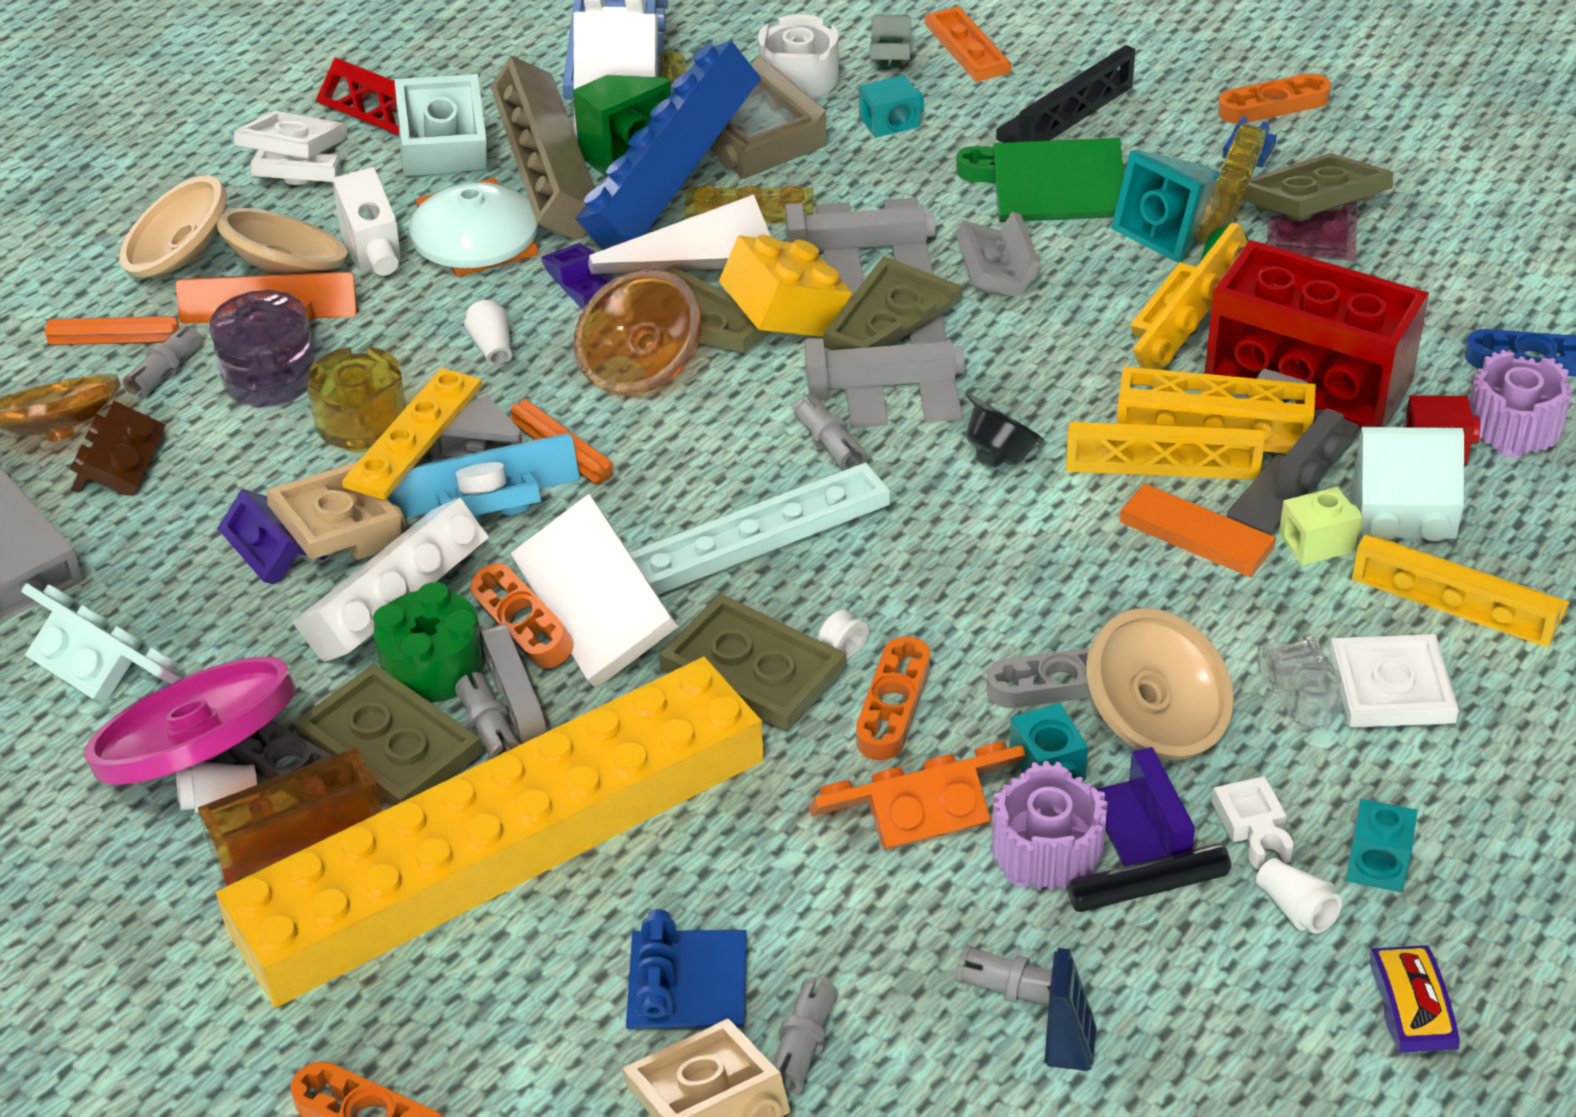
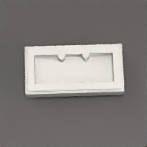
(296, 169)

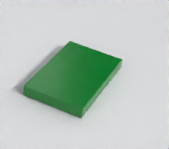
(1058, 178)

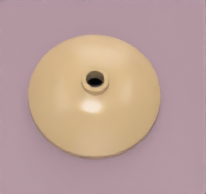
(174, 228)
(280, 242)
(1174, 671)

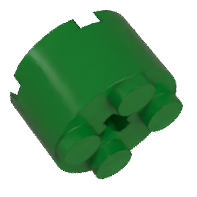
(429, 640)

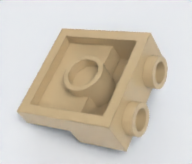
(333, 518)
(708, 1076)

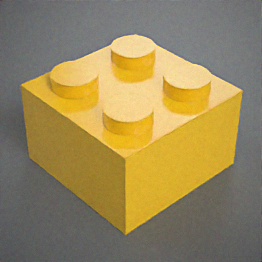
(784, 285)

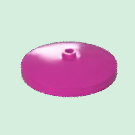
(190, 720)

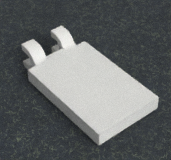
(614, 42)

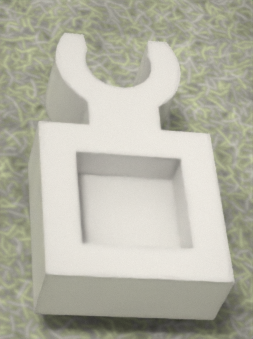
(1254, 813)

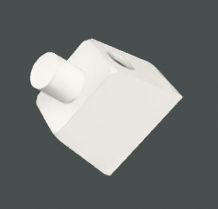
(370, 242)

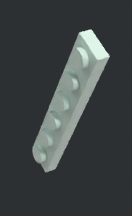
(761, 528)

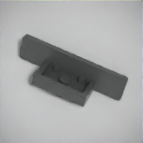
(1294, 472)

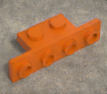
(320, 293)
(925, 802)

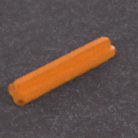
(110, 330)
(540, 425)

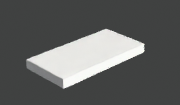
(594, 590)

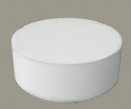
(481, 478)

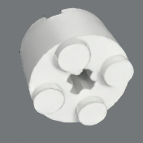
(803, 52)

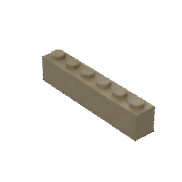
(543, 146)

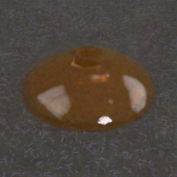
(625, 320)
(57, 405)

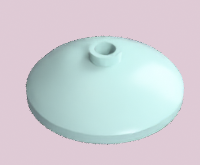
(473, 225)

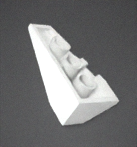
(689, 245)

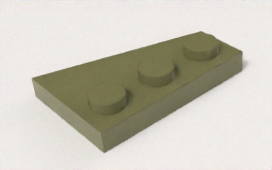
(722, 319)

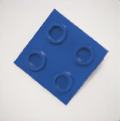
(685, 976)

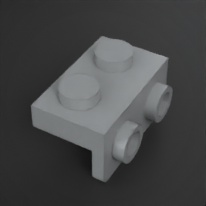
(999, 259)

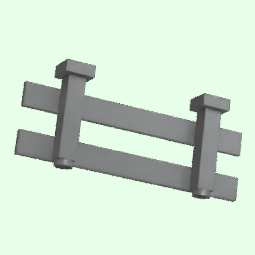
(864, 371)

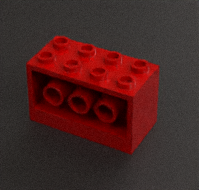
(1320, 326)

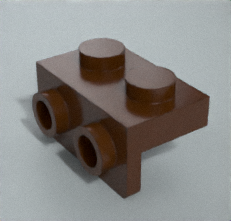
(119, 449)

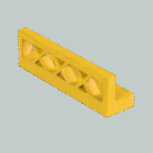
(1216, 406)
(1164, 450)
(1459, 590)

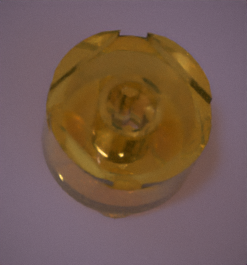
(355, 397)

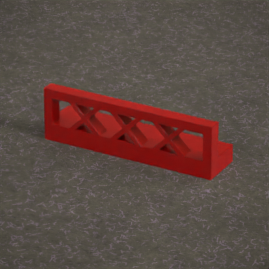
(365, 80)

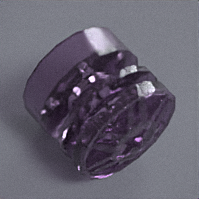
(263, 348)

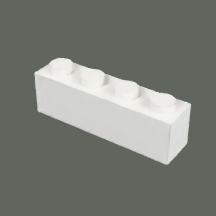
(414, 558)

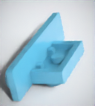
(526, 466)

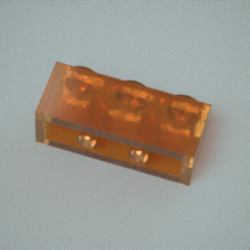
(288, 814)

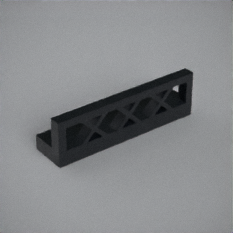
(1072, 100)

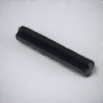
(1149, 877)

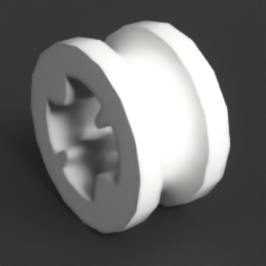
(844, 632)

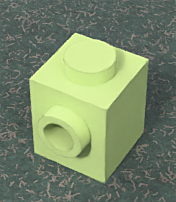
(1320, 525)

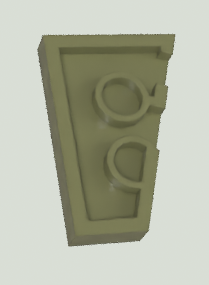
(890, 306)

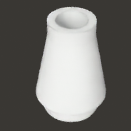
(489, 329)
(212, 782)
(1302, 897)

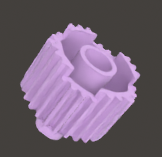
(1520, 403)
(1048, 827)

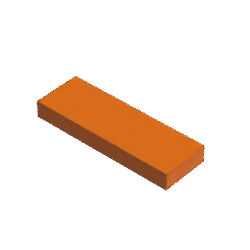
(967, 44)
(1197, 530)

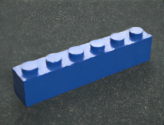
(669, 146)

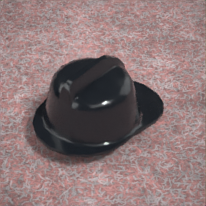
(997, 436)

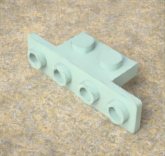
(84, 652)

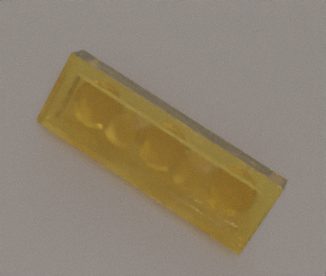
(770, 200)

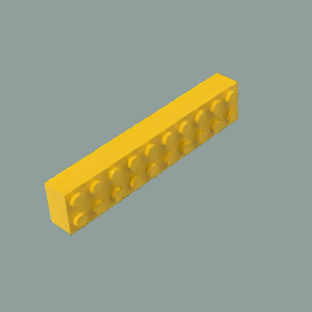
(488, 830)

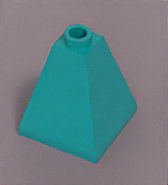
(1163, 202)

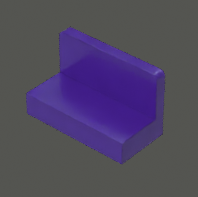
(260, 536)
(1146, 813)

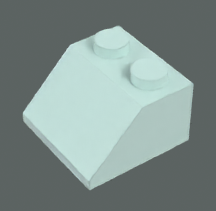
(440, 124)
(1409, 482)

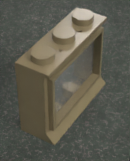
(771, 125)

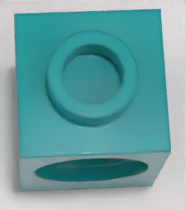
(890, 105)
(1049, 737)
(1381, 845)

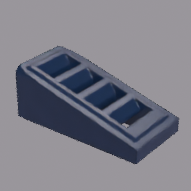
(1070, 1018)

